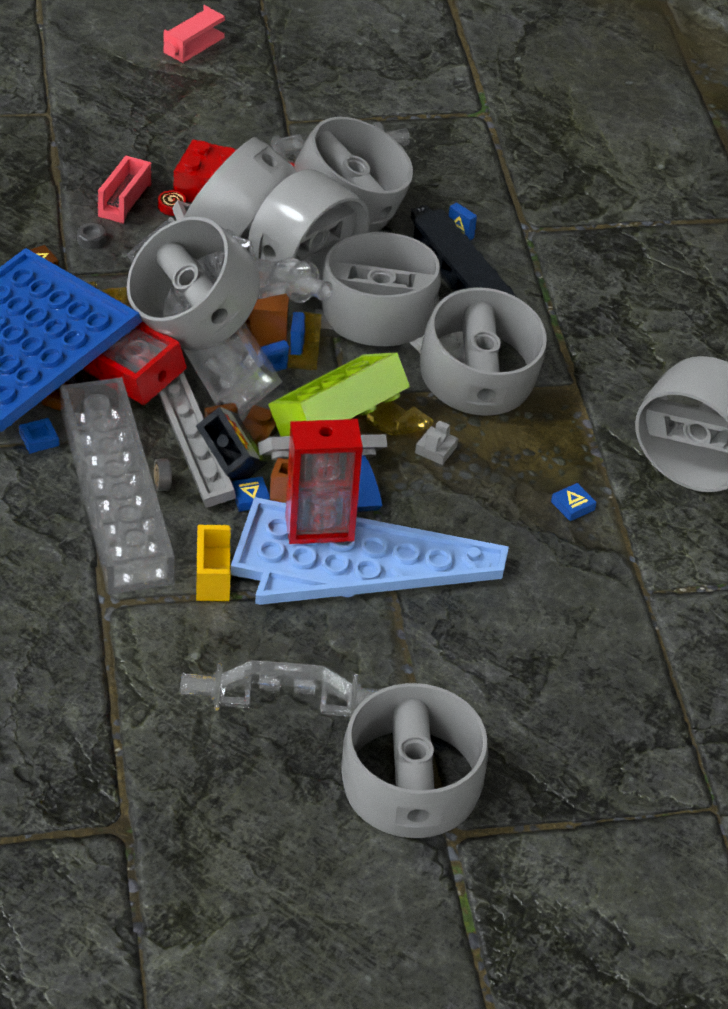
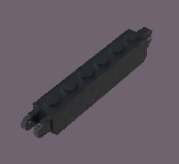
(459, 260)

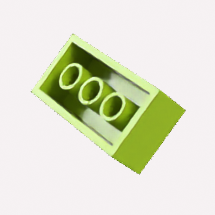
(343, 392)

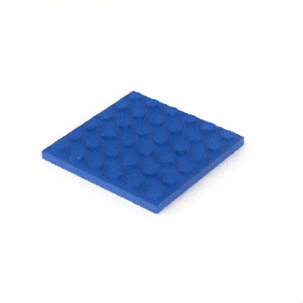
(50, 330)

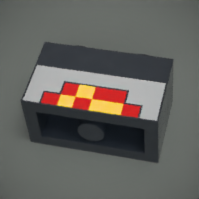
(231, 444)

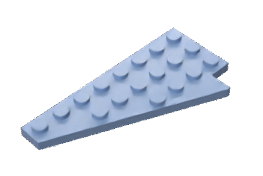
(376, 561)

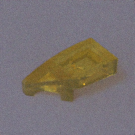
(395, 420)

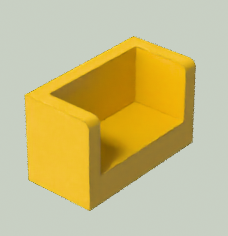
(213, 563)

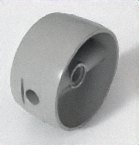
(363, 162)
(241, 187)
(306, 219)
(170, 260)
(381, 288)
(484, 318)
(684, 439)
(414, 804)

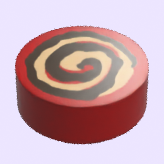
(168, 199)

